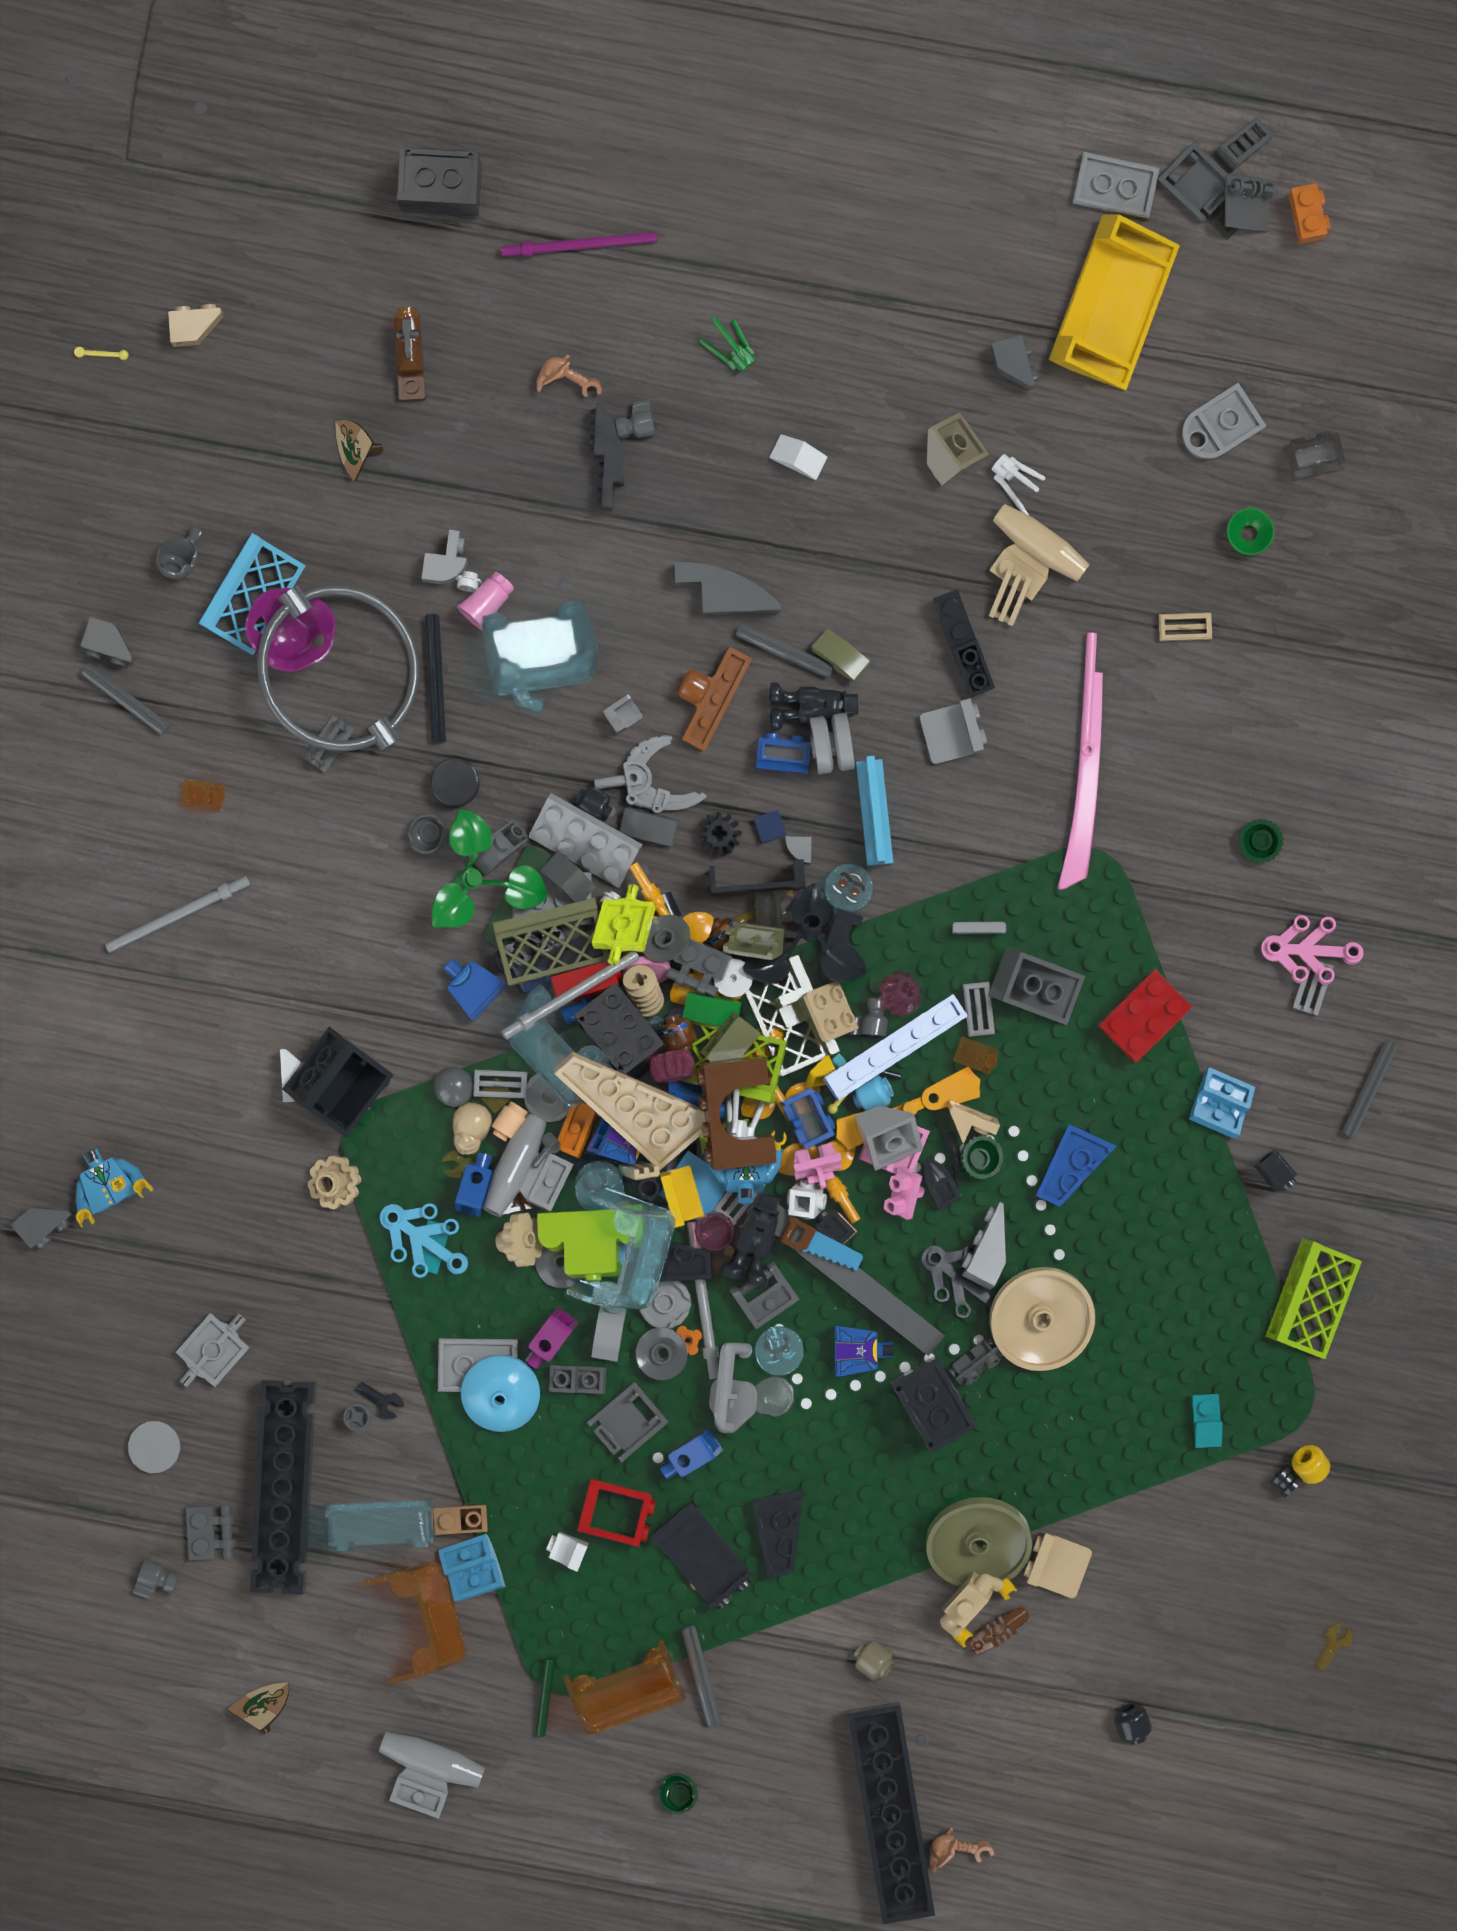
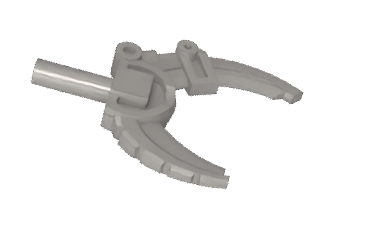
(639, 778)

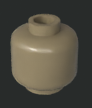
(873, 1660)

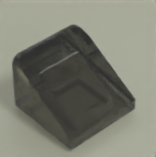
(1217, 220)

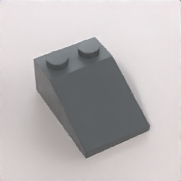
(1036, 985)

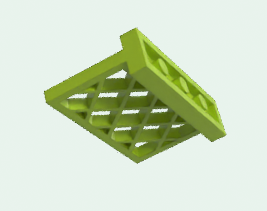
(759, 1092)
(1293, 1296)

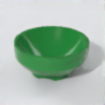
(1260, 522)

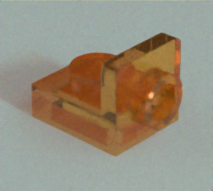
(202, 794)
(976, 1055)

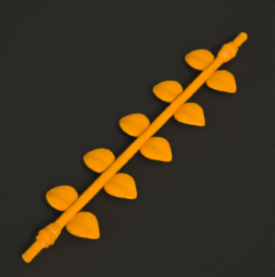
(700, 928)

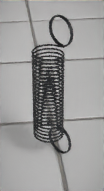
(950, 1144)

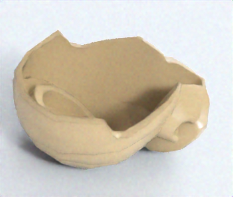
(470, 1127)

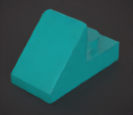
(1207, 1420)

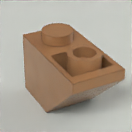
(460, 1519)

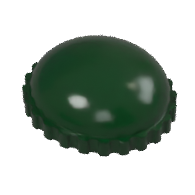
(1261, 840)
(982, 1157)

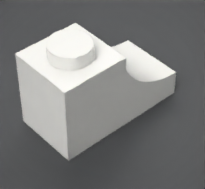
(567, 1550)

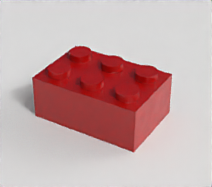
(1145, 1016)

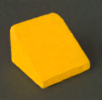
(820, 1071)

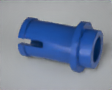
(569, 1012)

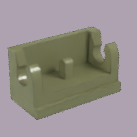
(754, 940)
(731, 1039)

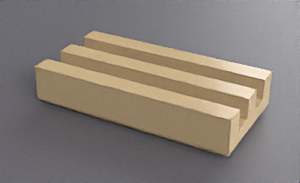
(1003, 615)
(1183, 637)
(639, 1171)

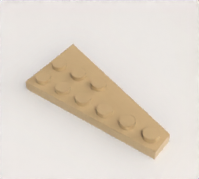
(644, 1115)

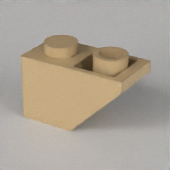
(192, 326)

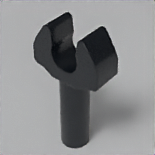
(381, 1399)

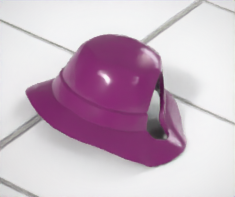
(293, 637)

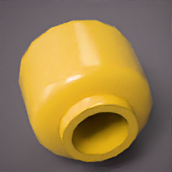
(1311, 1464)

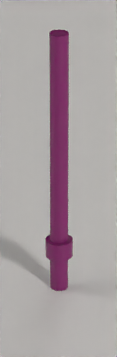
(528, 248)

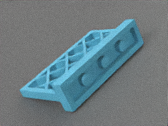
(235, 577)
(874, 812)

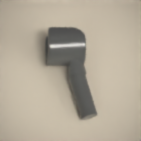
(551, 1145)

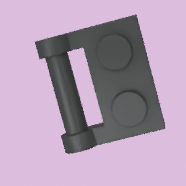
(769, 1302)

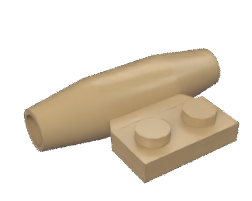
(1034, 551)

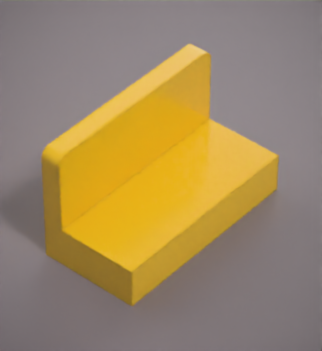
(681, 1194)

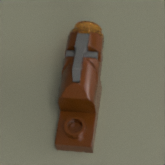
(409, 355)

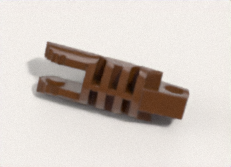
(998, 1631)

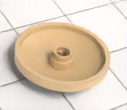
(1042, 1318)

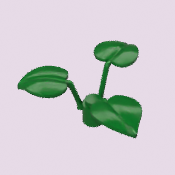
(451, 904)

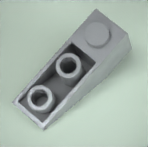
(989, 1254)

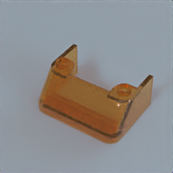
(437, 1613)
(627, 1693)

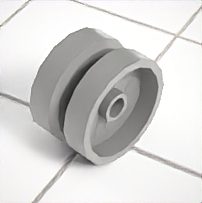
(832, 743)

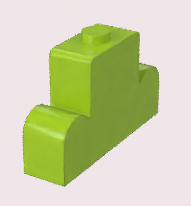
(588, 1242)

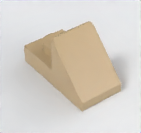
(966, 1117)

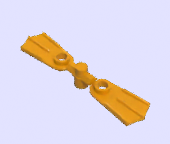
(957, 1087)

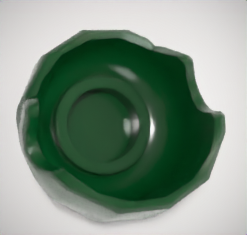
(678, 1793)

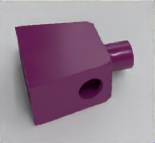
(556, 1331)

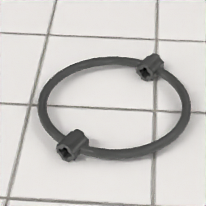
(382, 731)

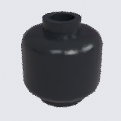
(594, 803)
(1132, 1723)

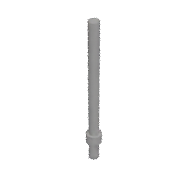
(223, 892)
(528, 1021)
(710, 1352)

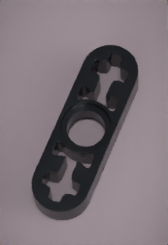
(550, 945)

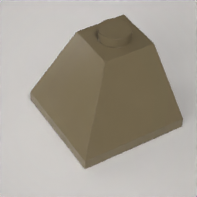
(953, 448)

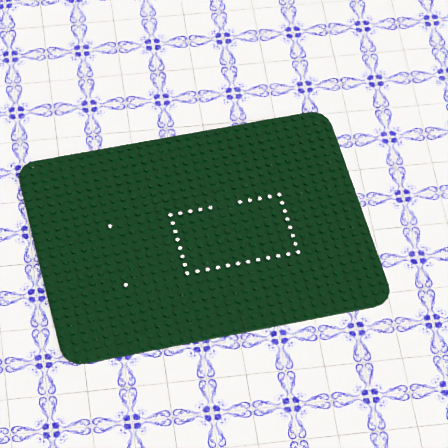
(1149, 1234)

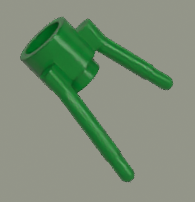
(740, 356)

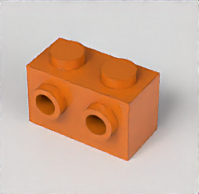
(1308, 214)

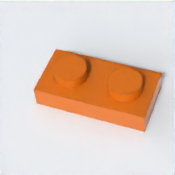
(577, 1129)

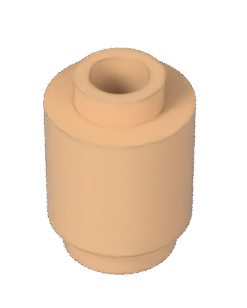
(509, 1121)

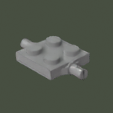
(212, 1350)

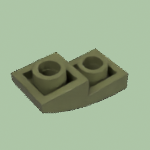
(841, 654)

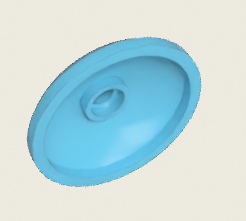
(504, 1377)

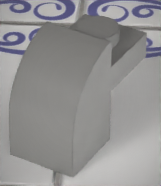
(445, 568)
(608, 1333)

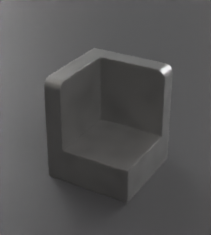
(622, 714)

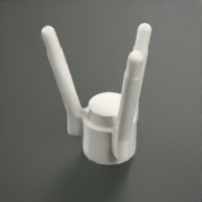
(1008, 468)
(737, 1127)

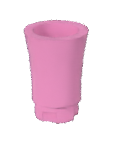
(486, 599)

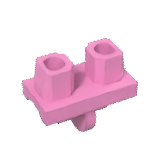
(817, 1169)
(905, 1191)

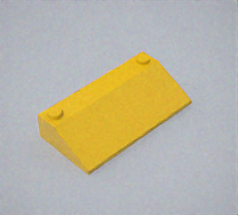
(1114, 301)

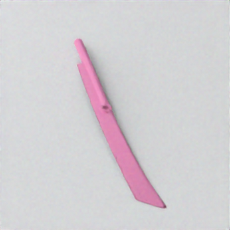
(1081, 835)

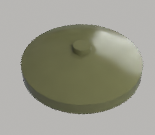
(978, 1537)

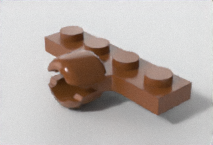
(711, 696)

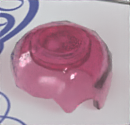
(714, 1231)

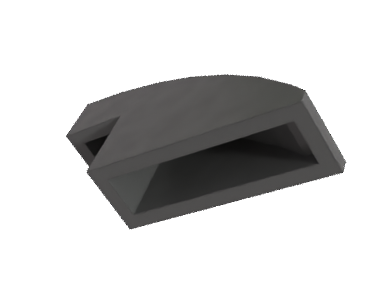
(725, 591)

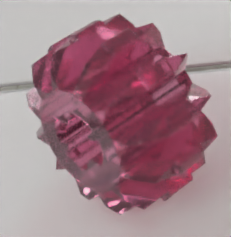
(900, 993)
(672, 1066)

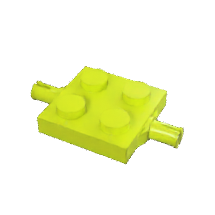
(623, 925)

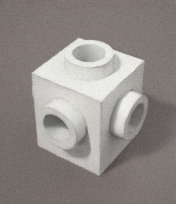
(802, 1206)

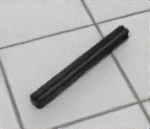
(435, 678)

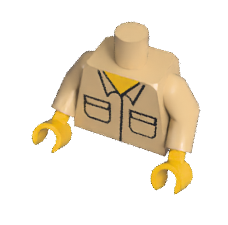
(969, 1601)

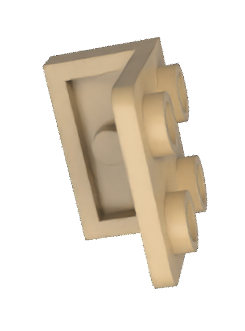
(830, 1011)
(1057, 1565)

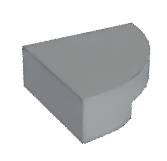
(799, 847)

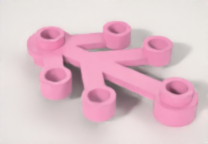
(1307, 950)

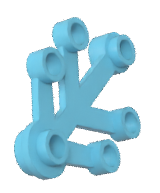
(420, 1236)

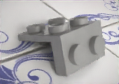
(953, 732)

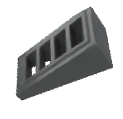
(1232, 156)

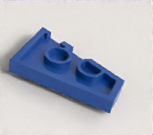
(1072, 1163)

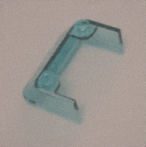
(649, 1241)
(380, 1523)

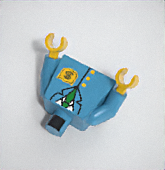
(750, 1178)
(106, 1185)

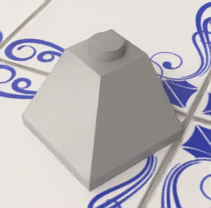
(888, 1135)

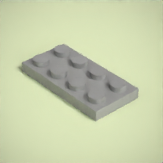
(585, 840)

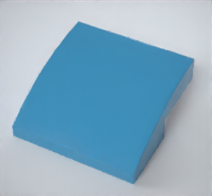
(1222, 1103)
(707, 1185)
(471, 1568)

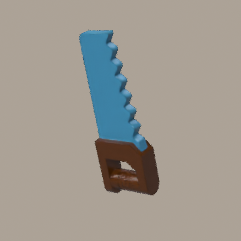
(820, 1244)

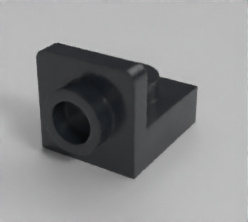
(834, 1226)

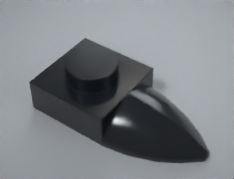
(940, 1184)

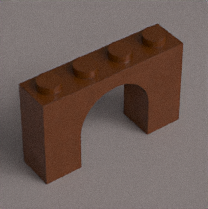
(717, 1081)

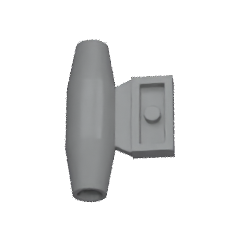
(516, 1174)
(427, 1771)

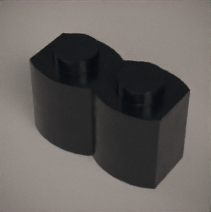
(1276, 1171)

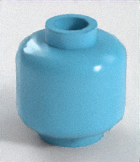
(873, 1093)

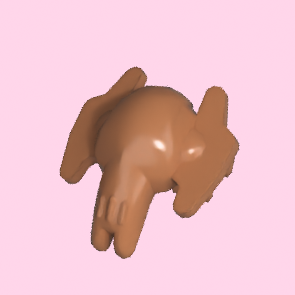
(557, 368)
(944, 1849)

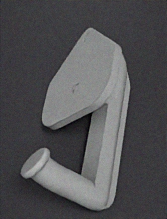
(732, 1399)

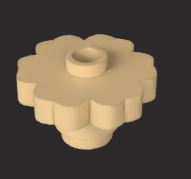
(334, 1182)
(520, 1240)

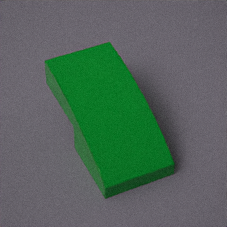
(709, 1009)

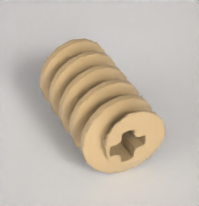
(643, 990)

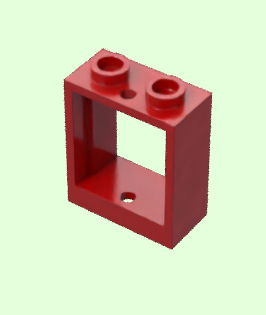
(570, 979)
(589, 1505)

